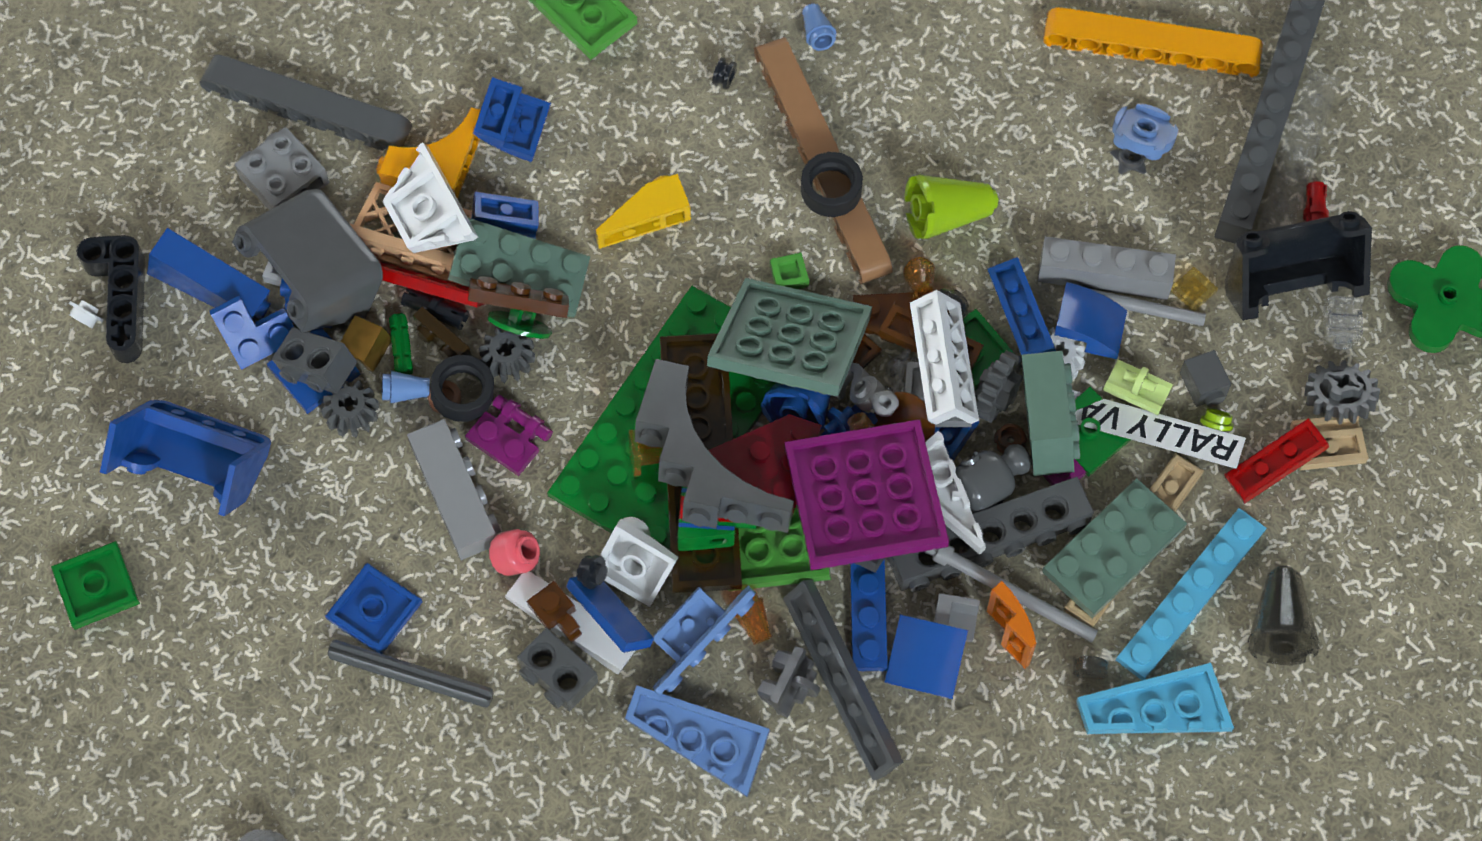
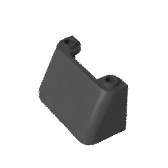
(318, 259)

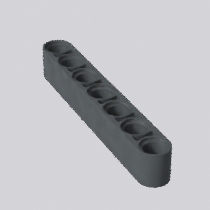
(306, 103)

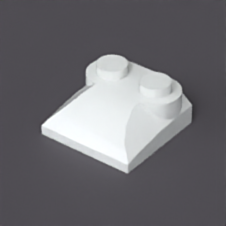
(636, 560)

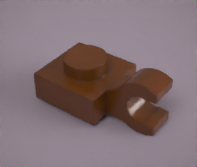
(554, 609)

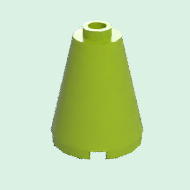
(946, 204)

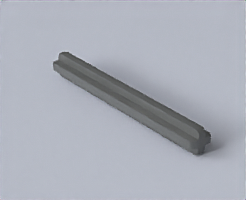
(410, 673)

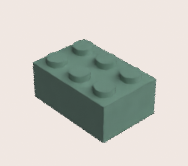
(1050, 413)

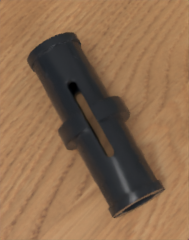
(436, 306)

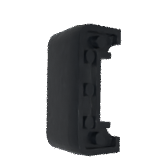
(1299, 257)

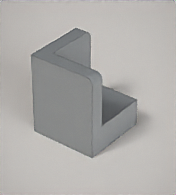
(958, 613)

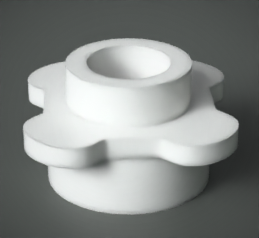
(85, 313)

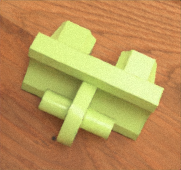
(1138, 387)

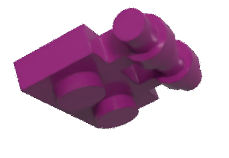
(503, 443)

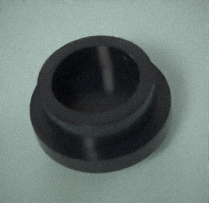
(592, 571)

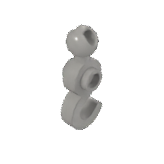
(868, 392)

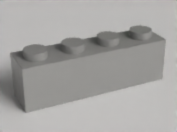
(1107, 267)
(453, 489)

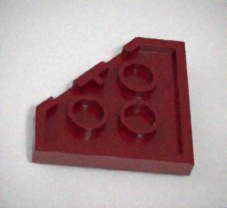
(761, 455)

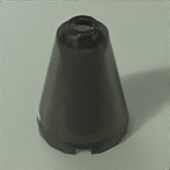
(1283, 620)

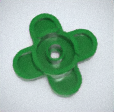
(1440, 297)

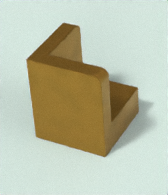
(366, 342)

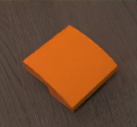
(1010, 615)

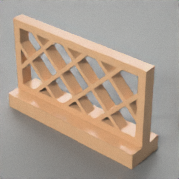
(393, 249)

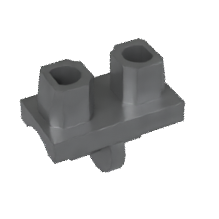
(793, 684)

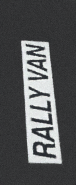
(1163, 431)

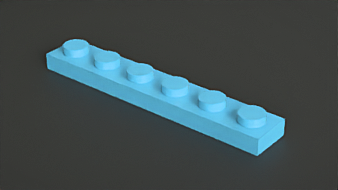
(1190, 594)

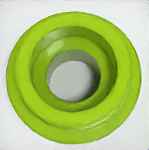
(1217, 420)

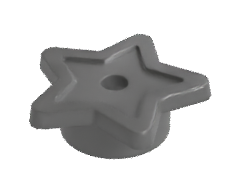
(1125, 164)

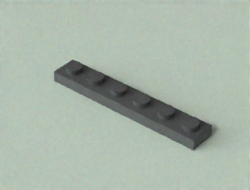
(843, 680)

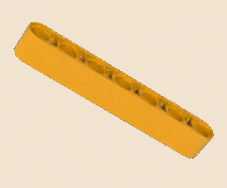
(1153, 40)

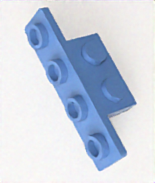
(692, 629)

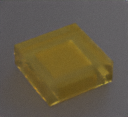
(1193, 289)

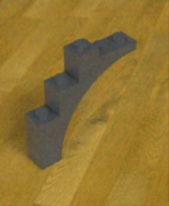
(686, 462)

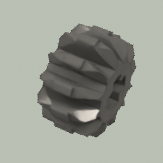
(519, 359)
(363, 412)

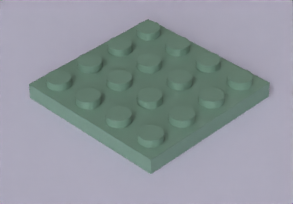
(790, 337)

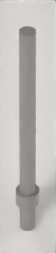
(947, 556)

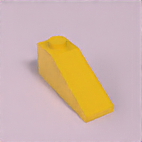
(650, 209)

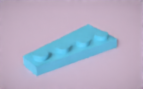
(1163, 704)

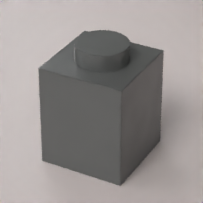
(1205, 379)

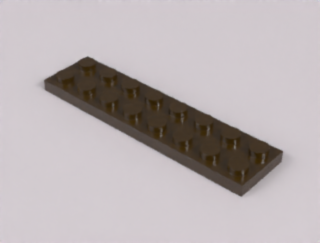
(711, 418)

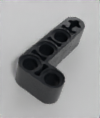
(119, 299)

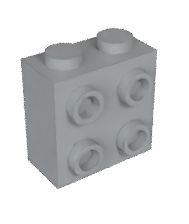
(280, 169)

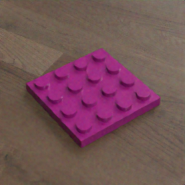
(866, 495)

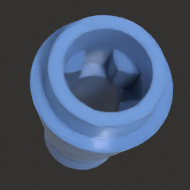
(818, 29)
(404, 387)

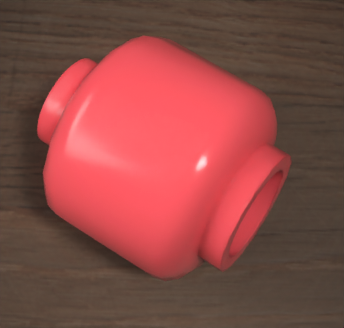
(514, 552)

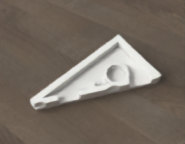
(952, 495)

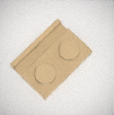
(1344, 440)

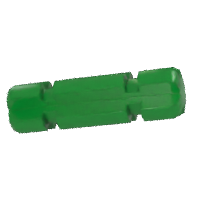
(400, 343)

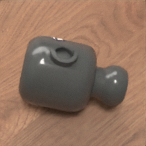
(990, 477)

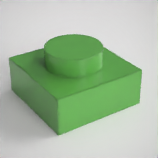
(790, 271)

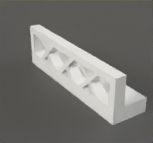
(942, 359)

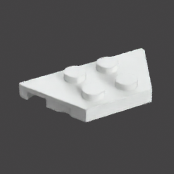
(427, 207)

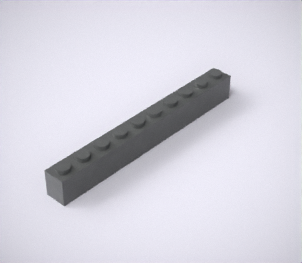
(1269, 119)

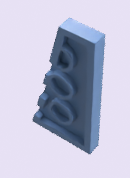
(707, 738)

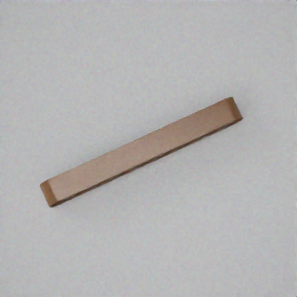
(812, 133)

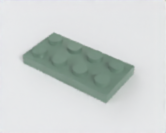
(520, 259)
(1114, 548)

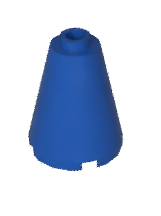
(799, 402)

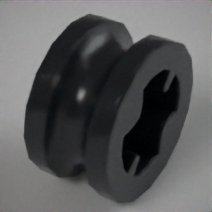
(724, 73)

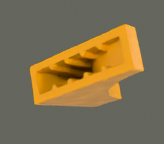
(452, 154)

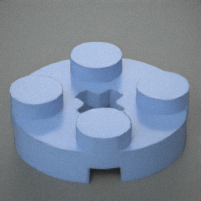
(1152, 143)

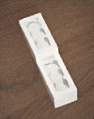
(593, 638)

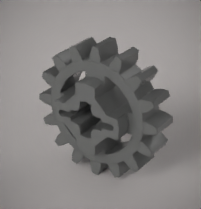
(998, 386)
(1342, 392)

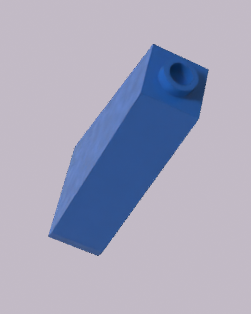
(203, 275)

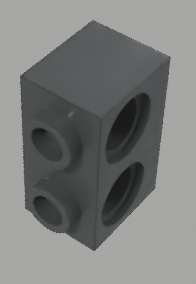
(314, 361)
(563, 665)

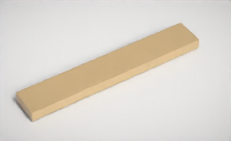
(1172, 488)

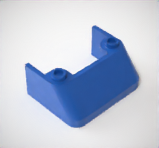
(190, 446)

